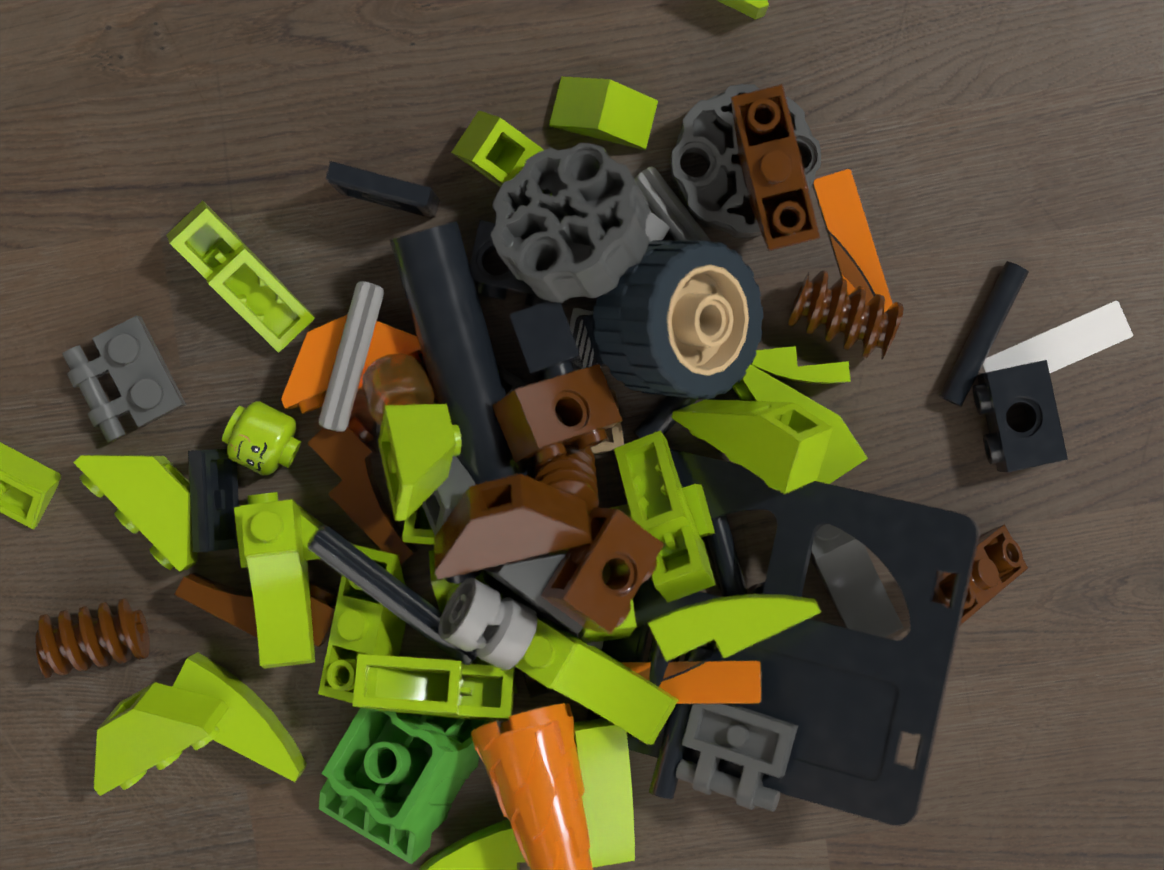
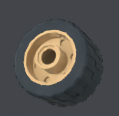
(681, 320)

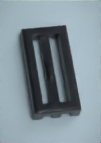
(213, 500)

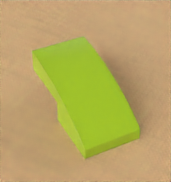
(783, 365)

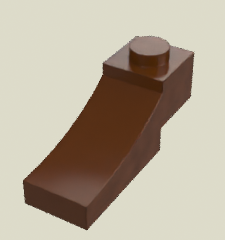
(358, 492)
(238, 609)

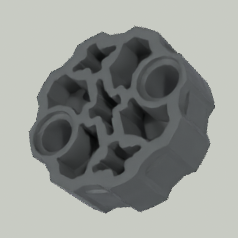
(703, 138)
(590, 209)

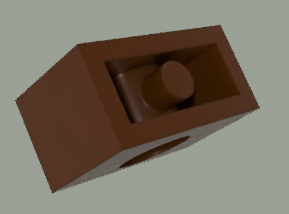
(580, 400)
(578, 580)

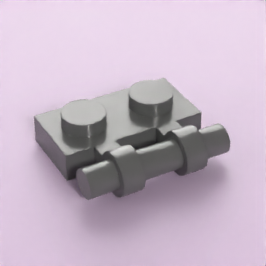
(137, 371)
(740, 737)

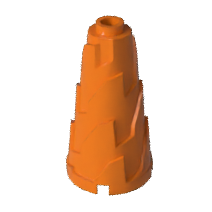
(539, 785)

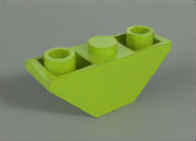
(149, 500)
(360, 627)
(152, 731)

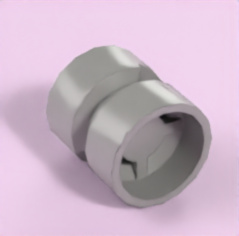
(493, 626)

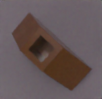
(773, 168)
(508, 523)
(995, 566)

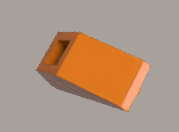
(317, 357)

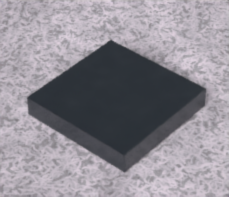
(383, 190)

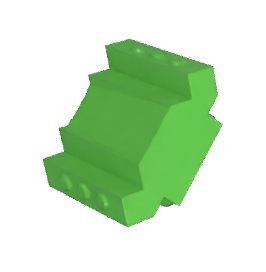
(398, 776)

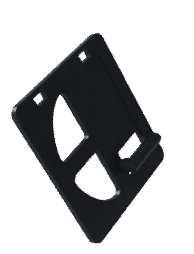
(836, 683)

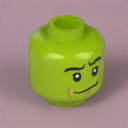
(261, 438)

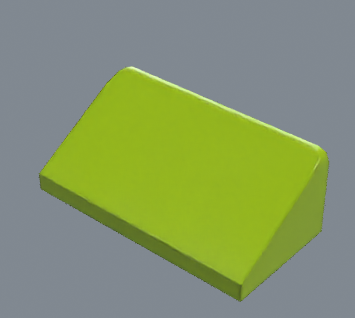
(25, 486)

